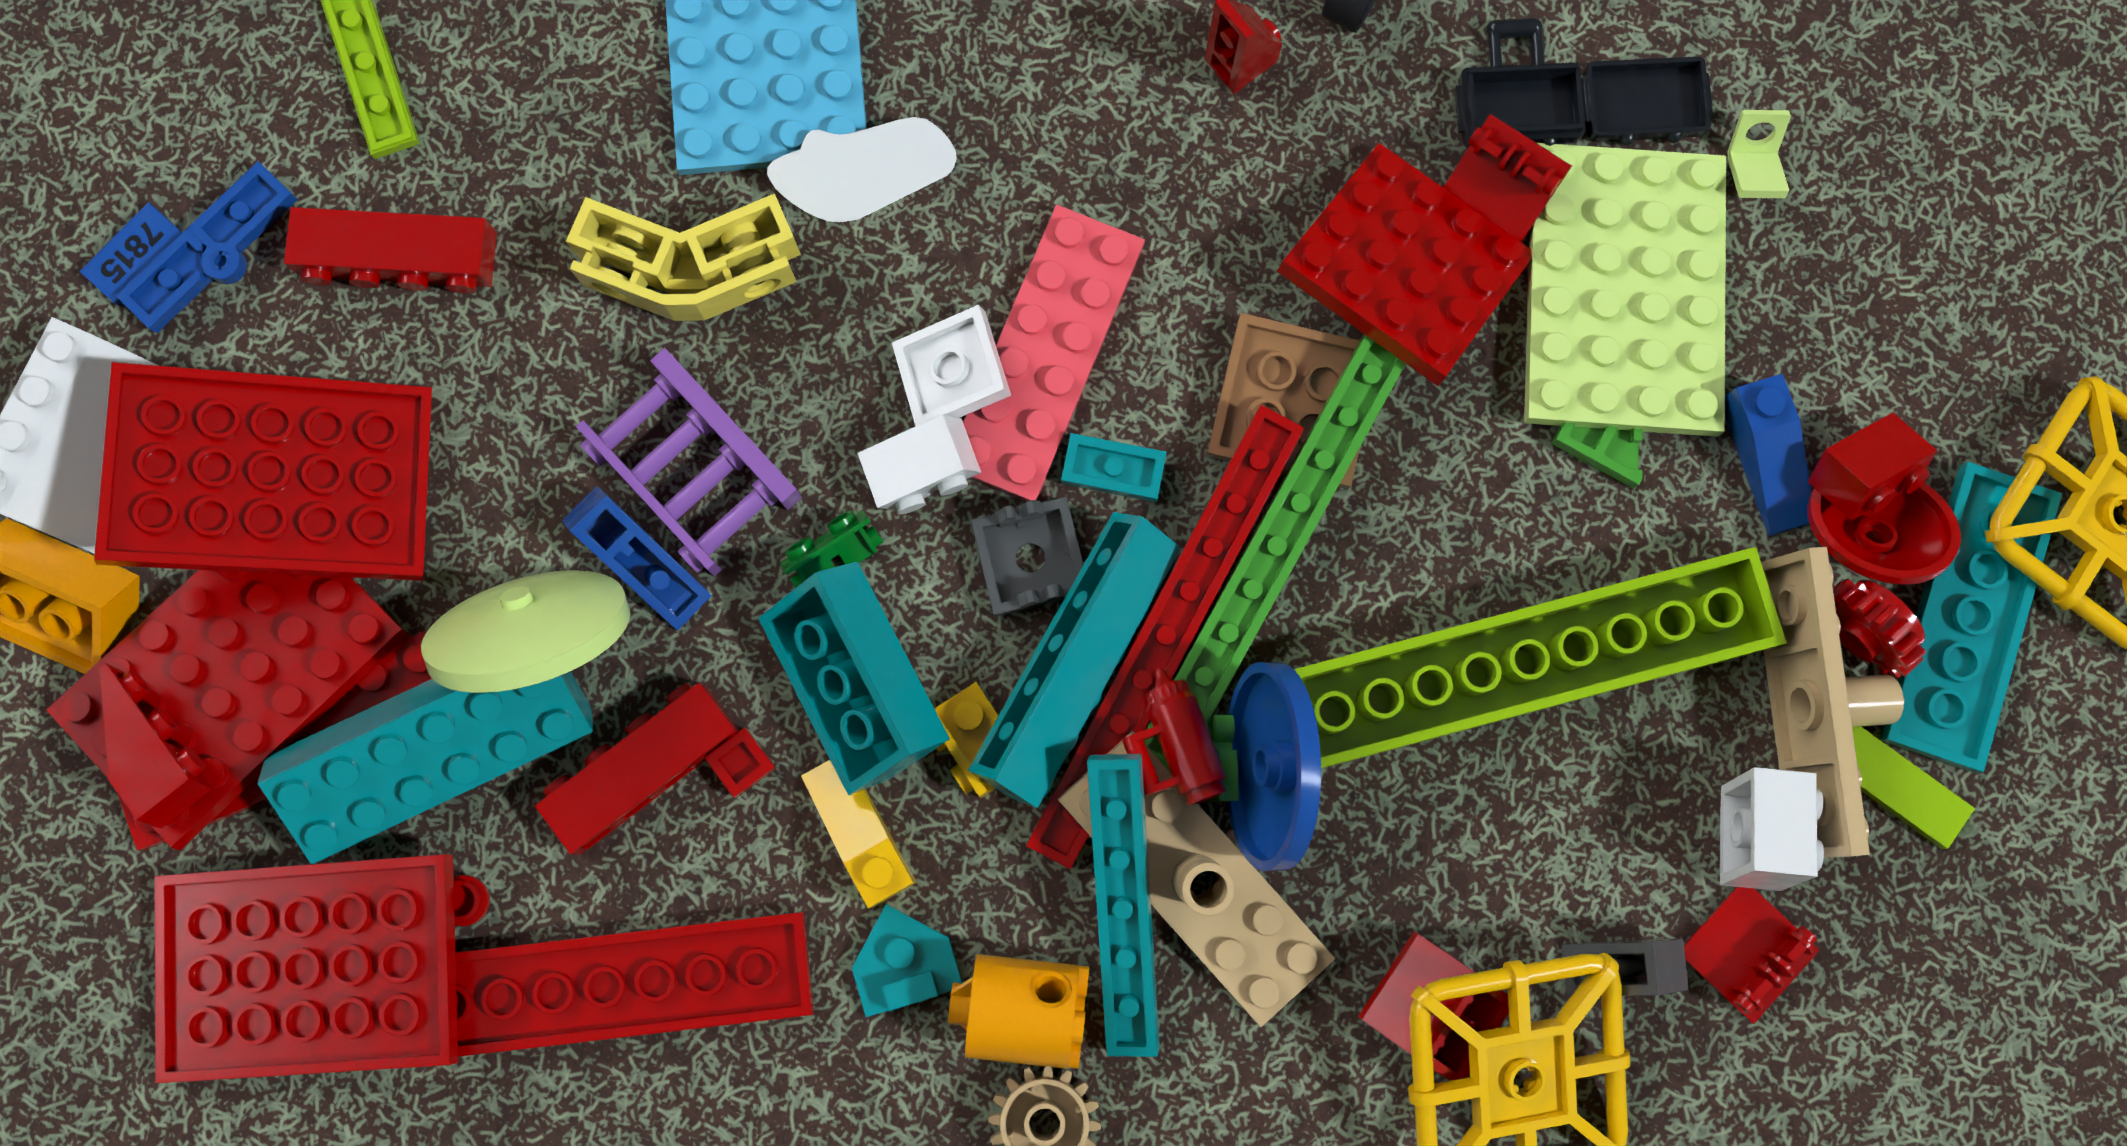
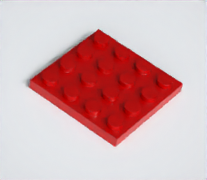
(1406, 263)

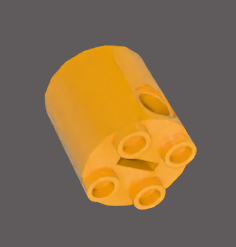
(1022, 1011)

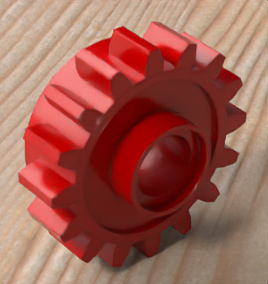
(1878, 627)

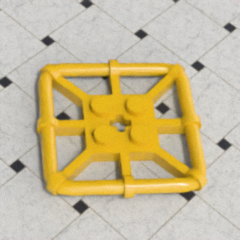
(2087, 514)
(1538, 1046)

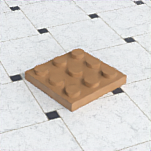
(1283, 370)

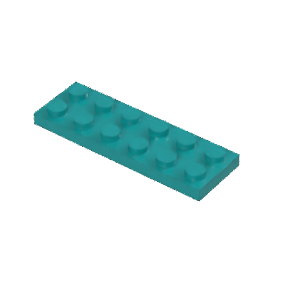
(1971, 629)

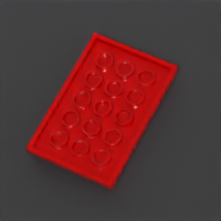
(263, 474)
(239, 671)
(305, 969)

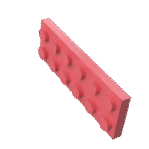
(1051, 348)

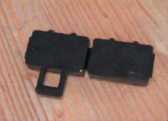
(1553, 102)

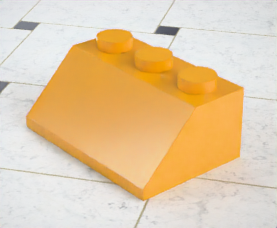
(60, 599)

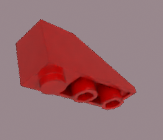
(143, 755)

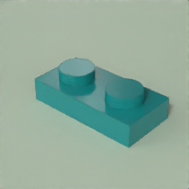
(1113, 467)

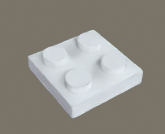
(951, 367)

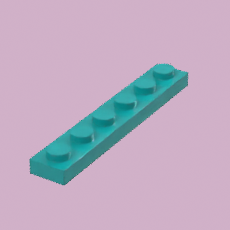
(1123, 904)

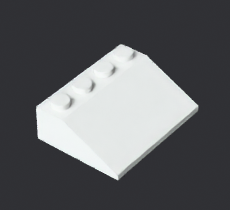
(57, 434)

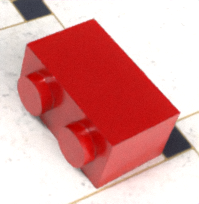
(1873, 467)

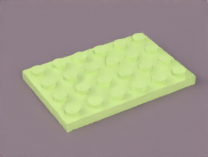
(1629, 294)

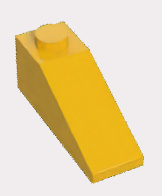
(859, 836)

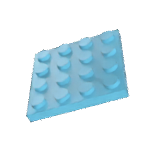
(760, 78)

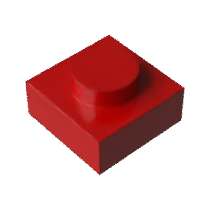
(740, 762)

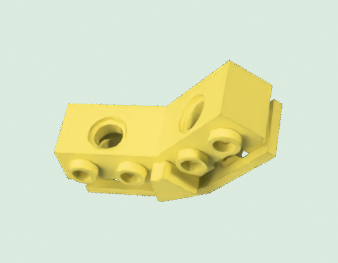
(700, 268)

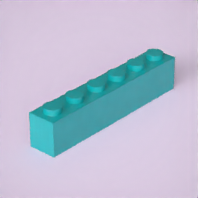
(1075, 659)

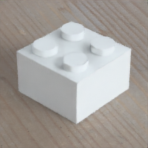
(1770, 829)

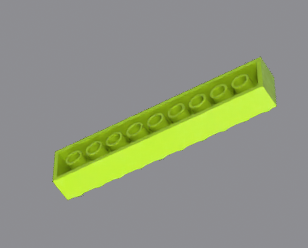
(1541, 656)

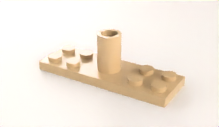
(1816, 702)
(1235, 925)

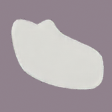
(862, 170)

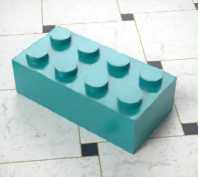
(853, 677)

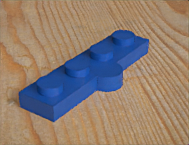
(207, 248)

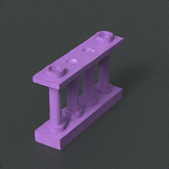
(703, 418)

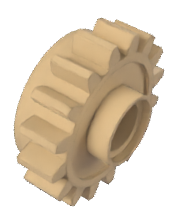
(1044, 1093)

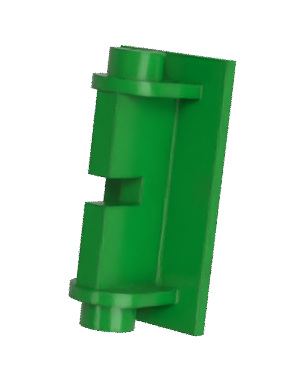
(844, 538)

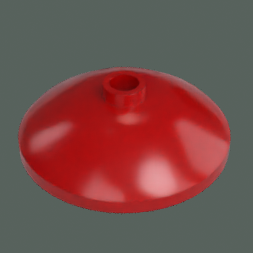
(1899, 545)

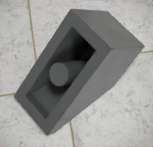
(1644, 965)

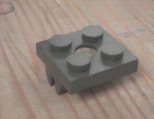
(1004, 533)

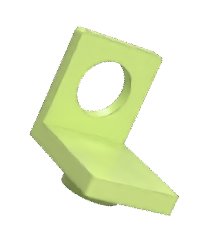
(1756, 162)

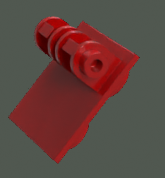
(1506, 177)
(1749, 951)

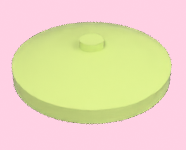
(525, 631)

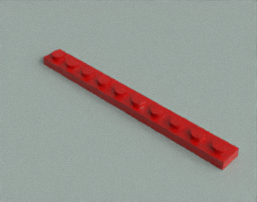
(1174, 614)

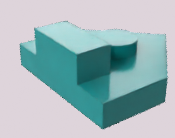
(903, 963)

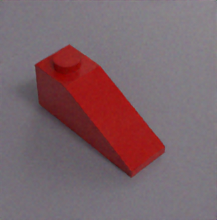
(1240, 44)

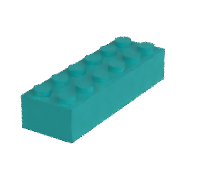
(414, 757)

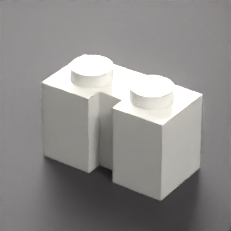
(919, 462)

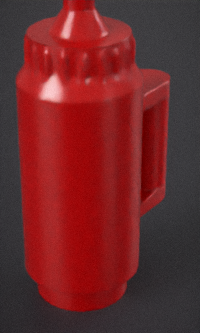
(1183, 740)

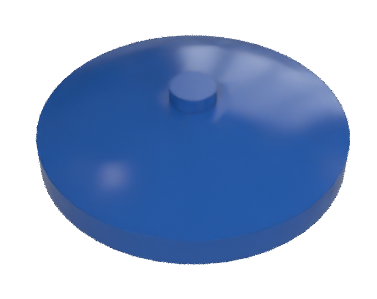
(1276, 766)

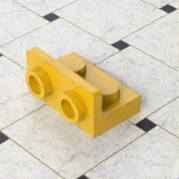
(967, 722)

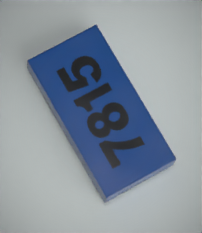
(130, 251)

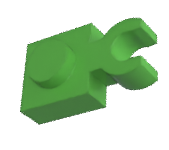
(1222, 733)

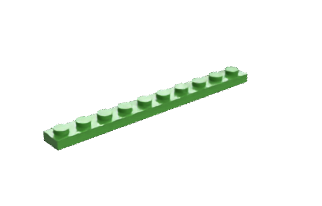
(1286, 526)

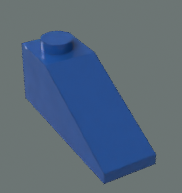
(1771, 451)
(636, 557)

